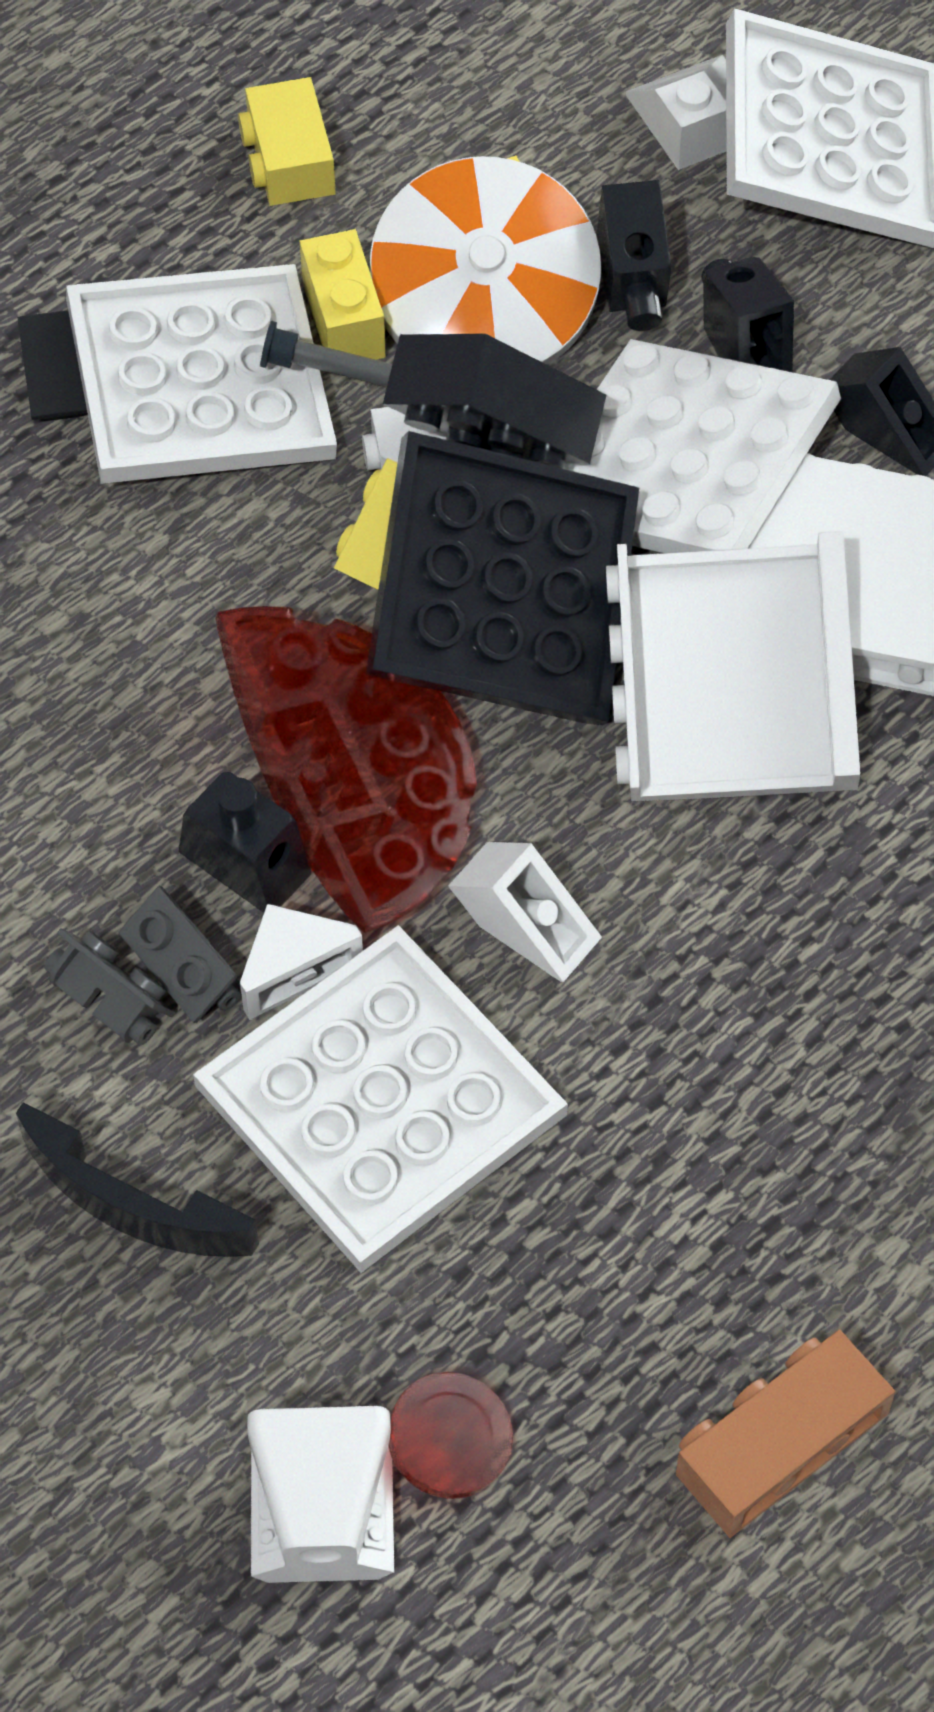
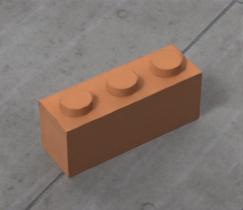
(782, 1431)

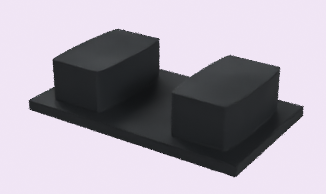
(51, 366)

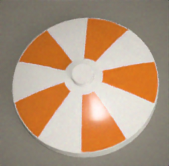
(488, 254)

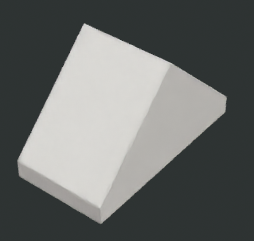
(293, 956)

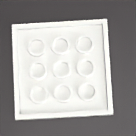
(830, 128)
(180, 376)
(703, 442)
(380, 1097)

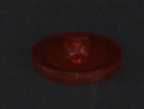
(450, 1435)

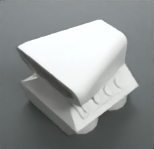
(321, 1494)

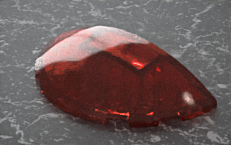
(355, 758)

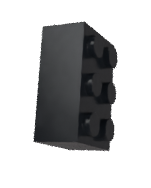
(493, 398)

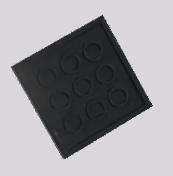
(500, 579)

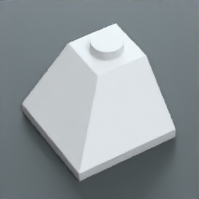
(686, 111)

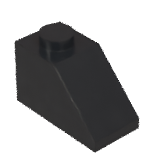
(888, 407)

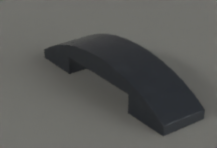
(201, 1229)

